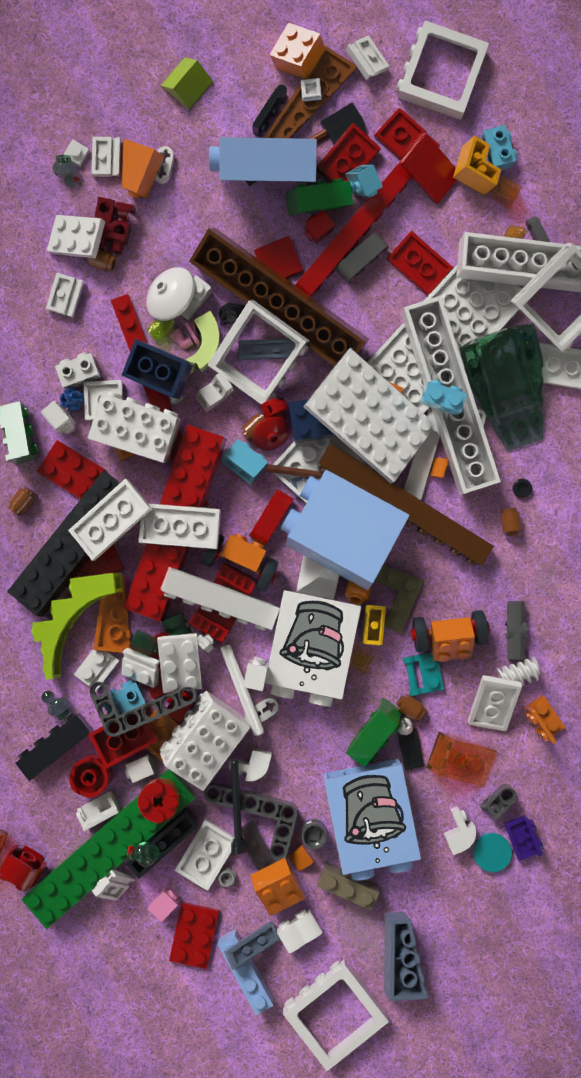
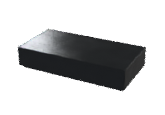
(410, 750)

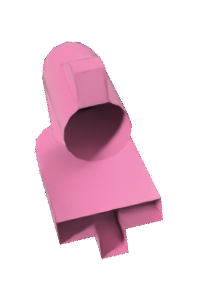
(184, 343)

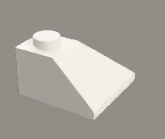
(317, 579)

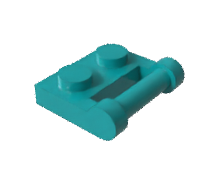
(429, 671)

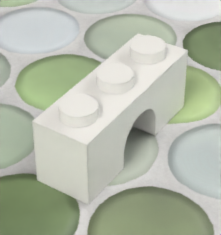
(256, 674)

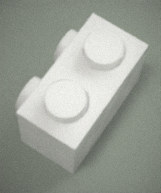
(78, 370)

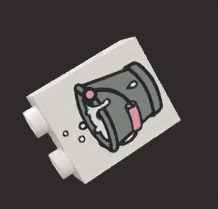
(312, 647)

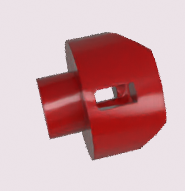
(276, 409)

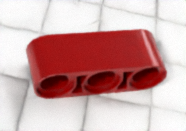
(271, 517)

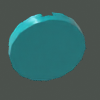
(492, 852)

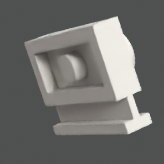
(367, 57)
(106, 156)
(65, 295)
(96, 667)
(140, 667)
(113, 886)

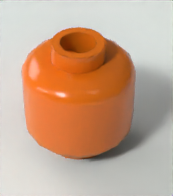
(357, 594)

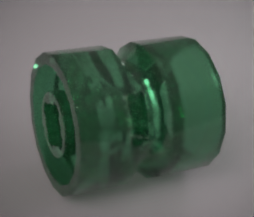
(176, 625)

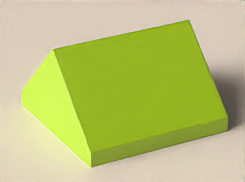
(187, 82)

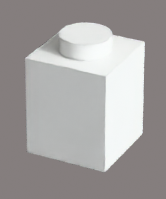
(139, 768)

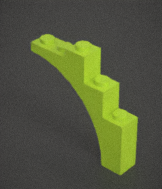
(65, 612)

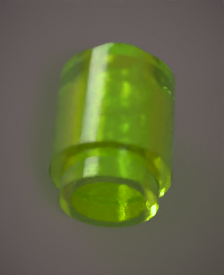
(160, 329)

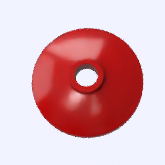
(270, 427)

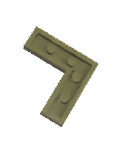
(404, 600)

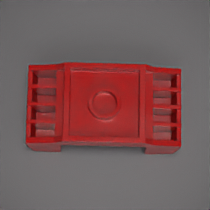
(212, 622)

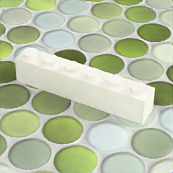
(219, 598)

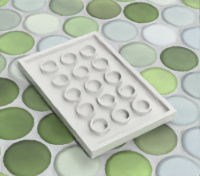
(370, 416)

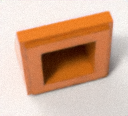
(438, 468)
(301, 858)

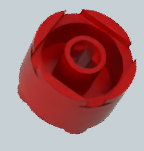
(86, 785)
(163, 810)
(22, 867)

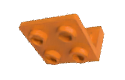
(544, 718)

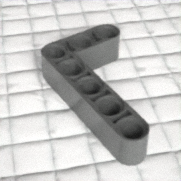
(143, 718)
(259, 809)

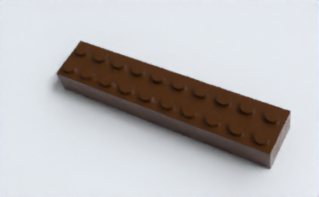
(256, 281)

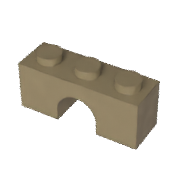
(359, 892)

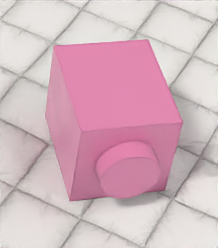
(164, 903)

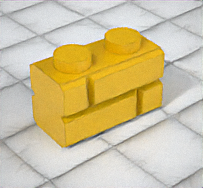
(373, 624)

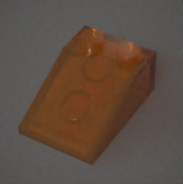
(460, 759)

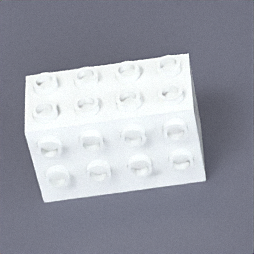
(135, 427)
(203, 740)

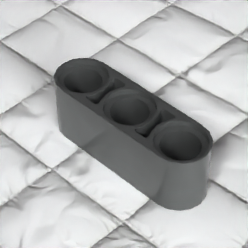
(363, 255)

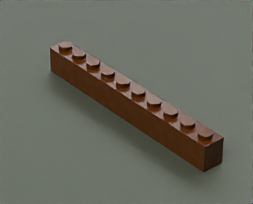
(421, 515)

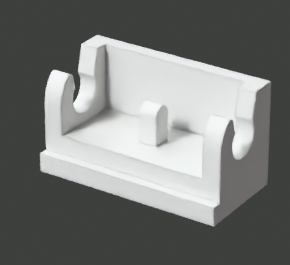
(98, 810)

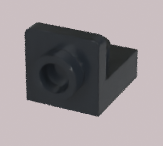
(230, 312)

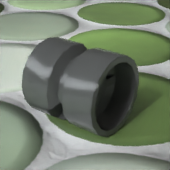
(314, 834)

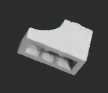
(201, 294)

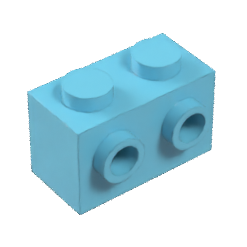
(500, 150)
(364, 181)
(443, 398)
(244, 461)
(127, 698)

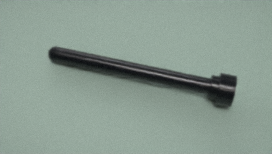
(238, 845)

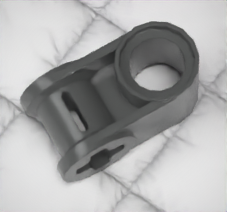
(498, 802)

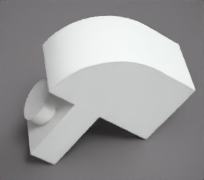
(214, 392)
(258, 764)
(463, 836)

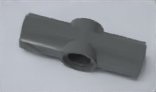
(516, 630)

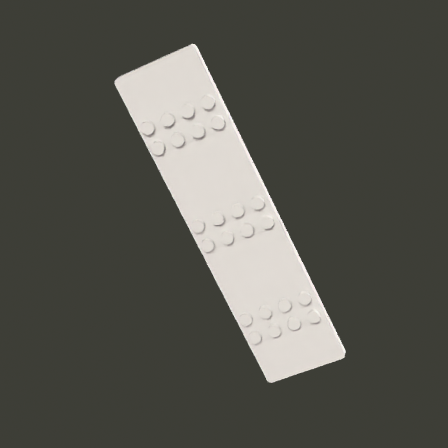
(472, 310)

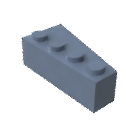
(401, 962)

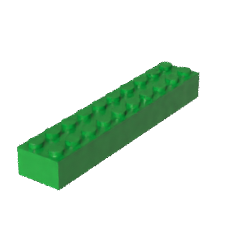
(97, 857)

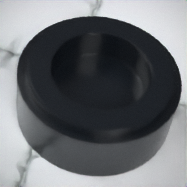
(522, 488)

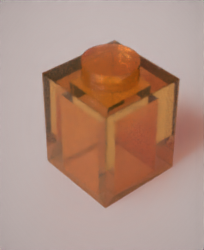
(505, 192)

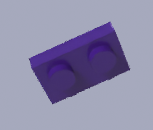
(523, 837)

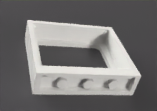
(430, 99)
(564, 340)
(238, 379)
(323, 982)

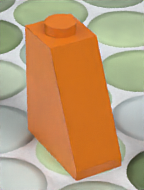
(139, 168)

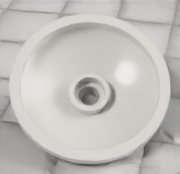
(170, 294)

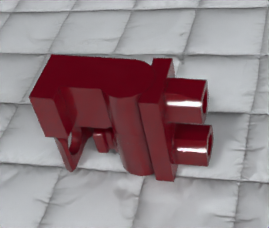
(114, 230)

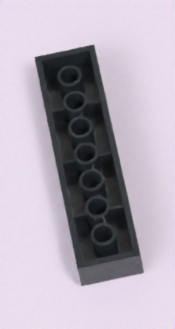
(60, 556)

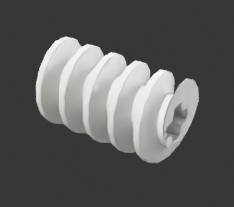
(520, 672)

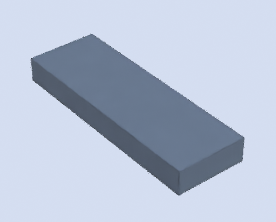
(265, 349)
(252, 945)

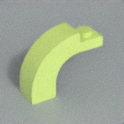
(210, 341)

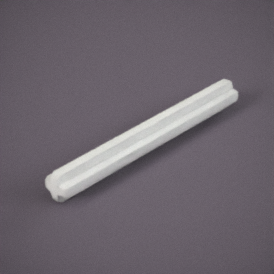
(243, 692)

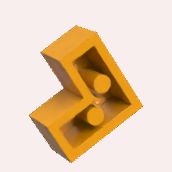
(474, 169)

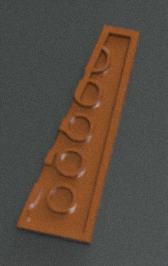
(333, 73)

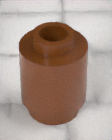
(104, 261)
(249, 426)
(21, 501)
(510, 521)
(410, 707)

